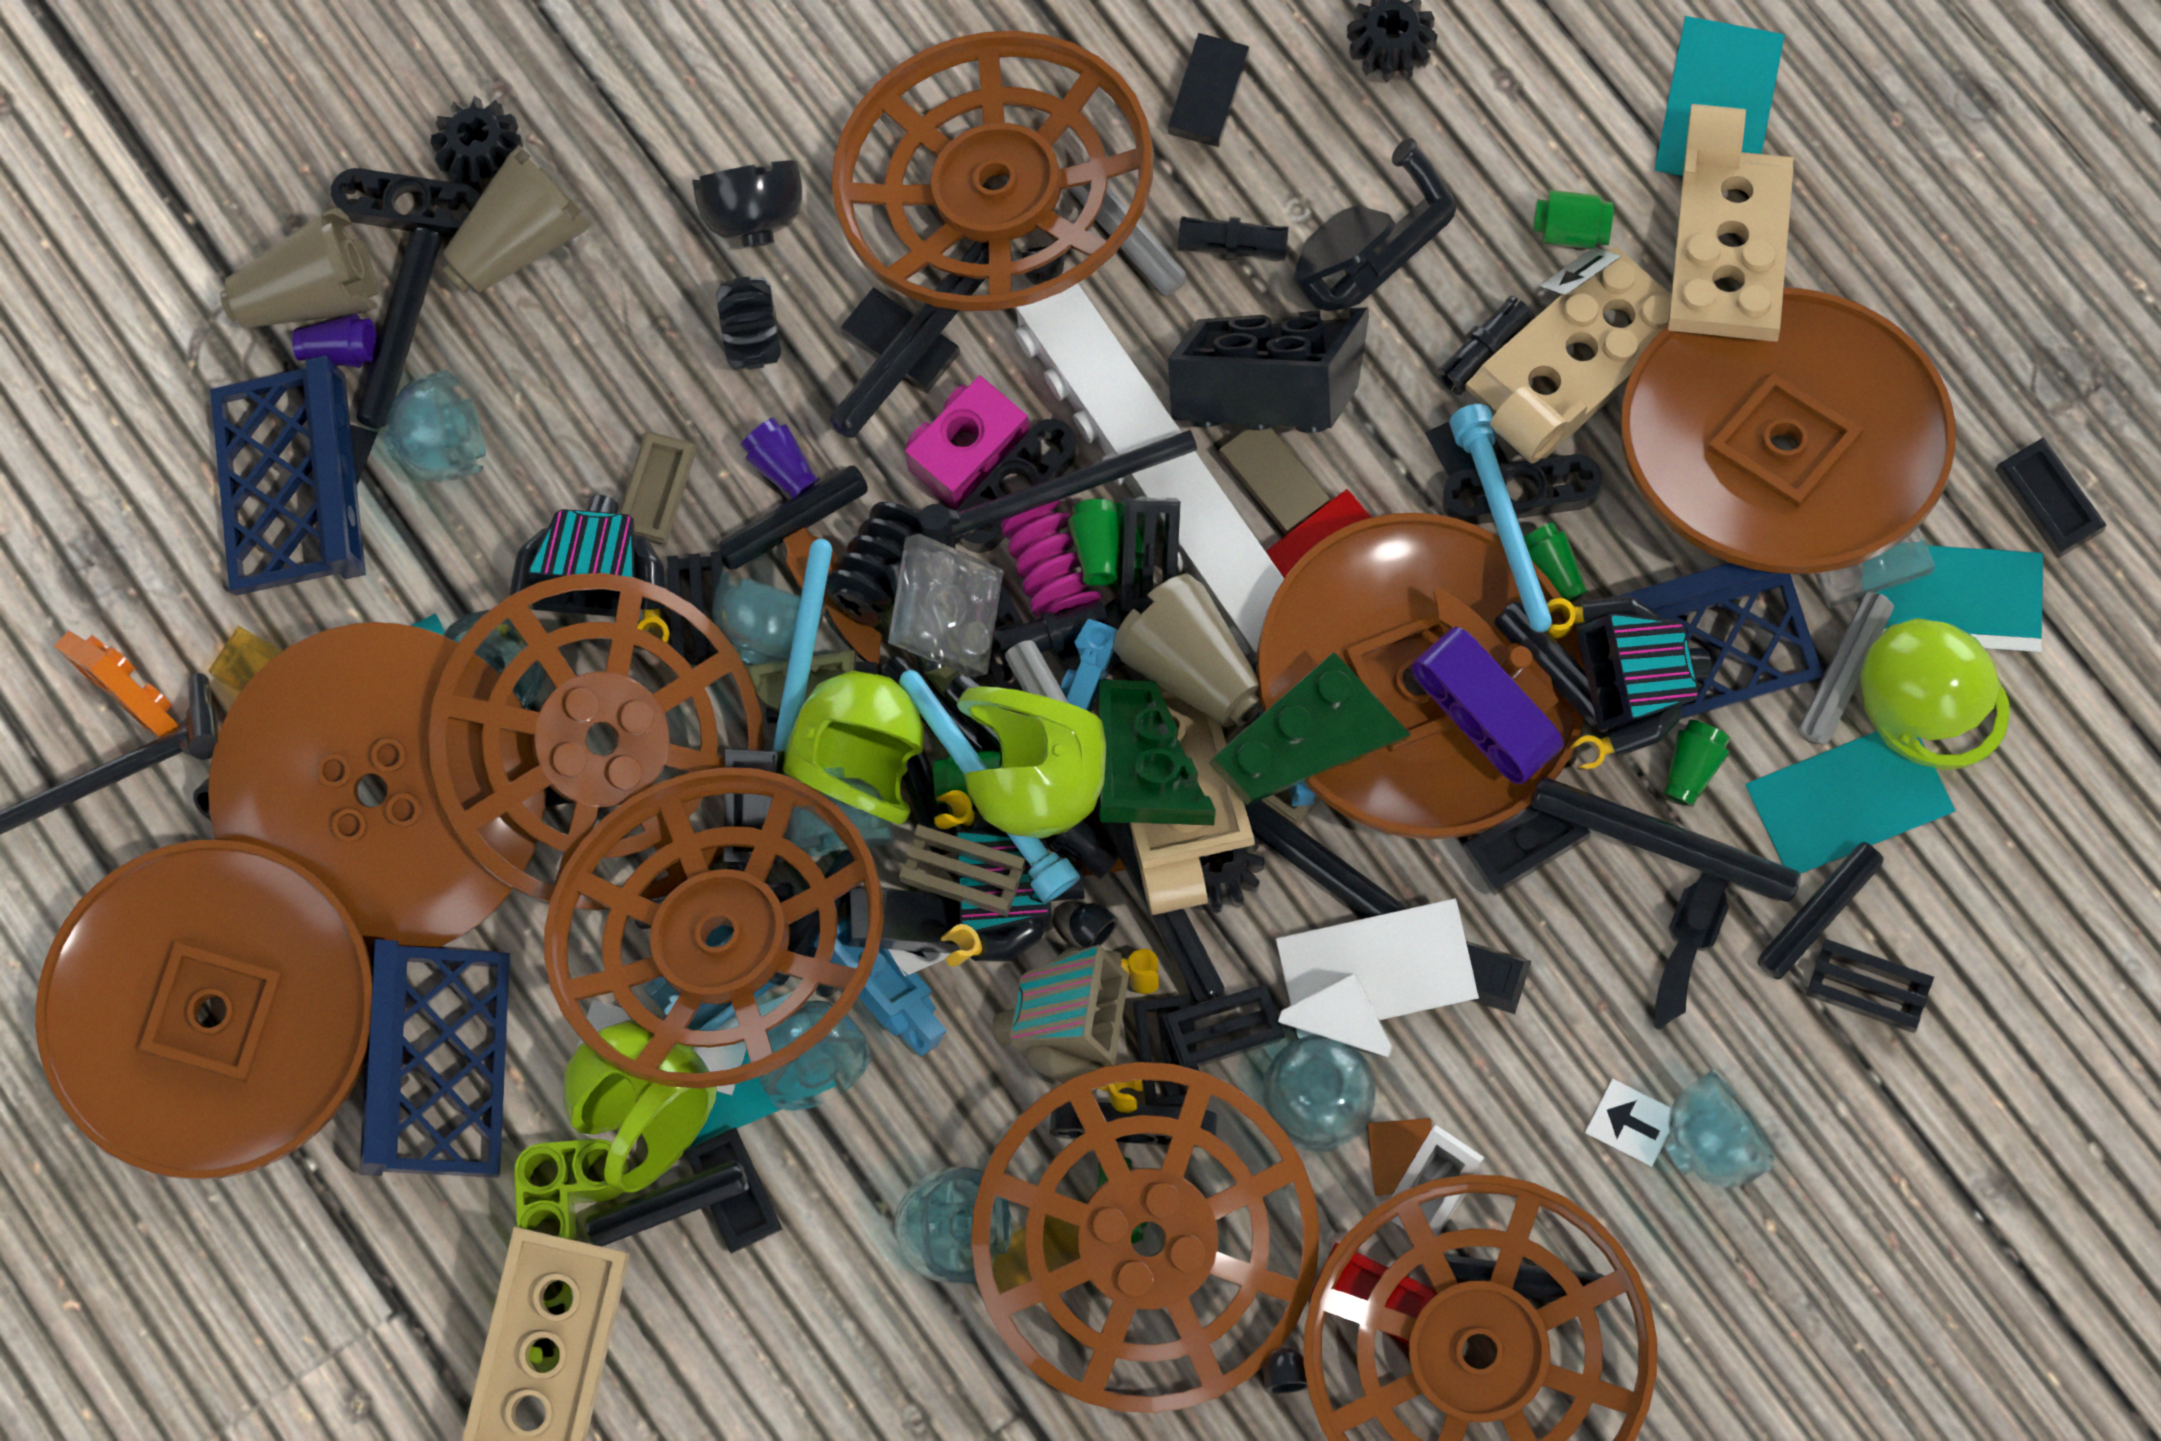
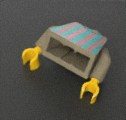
(1073, 1013)

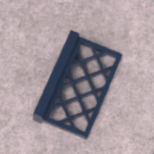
(333, 477)
(1719, 588)
(384, 1061)

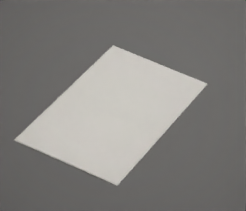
(1401, 958)

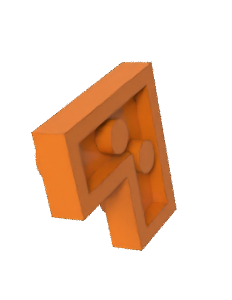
(110, 673)

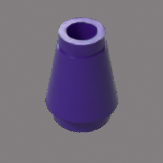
(343, 340)
(779, 457)

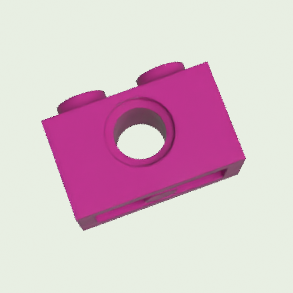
(955, 470)

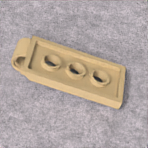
(1710, 168)
(1539, 422)
(1171, 852)
(522, 1319)

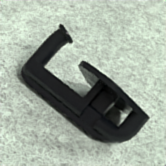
(1369, 241)

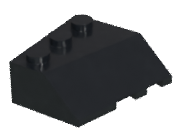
(1266, 371)

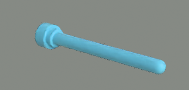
(1473, 433)
(803, 640)
(1049, 872)

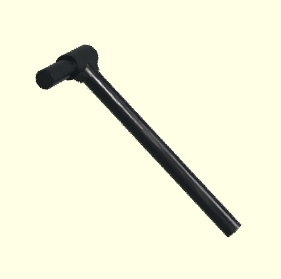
(949, 526)
(194, 737)

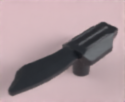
(1694, 928)

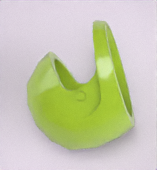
(1932, 686)
(866, 729)
(1048, 764)
(605, 1098)

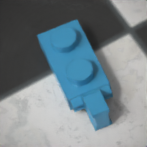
(1095, 651)
(894, 1000)

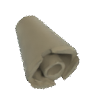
(512, 225)
(304, 277)
(1190, 652)

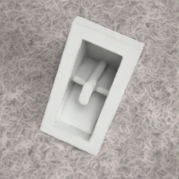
(1342, 1015)
(1439, 1158)

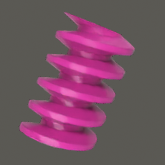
(1045, 560)

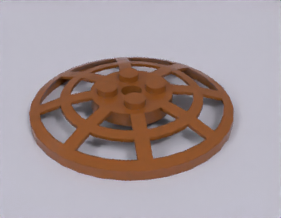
(987, 152)
(564, 719)
(697, 908)
(1107, 1227)
(1484, 1309)

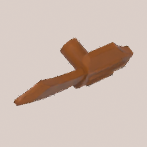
(862, 638)
(1514, 660)

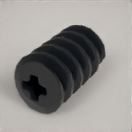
(860, 572)

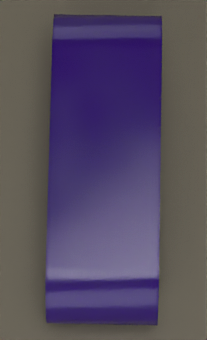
(1487, 705)

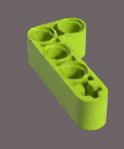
(558, 1203)

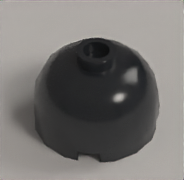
(750, 201)

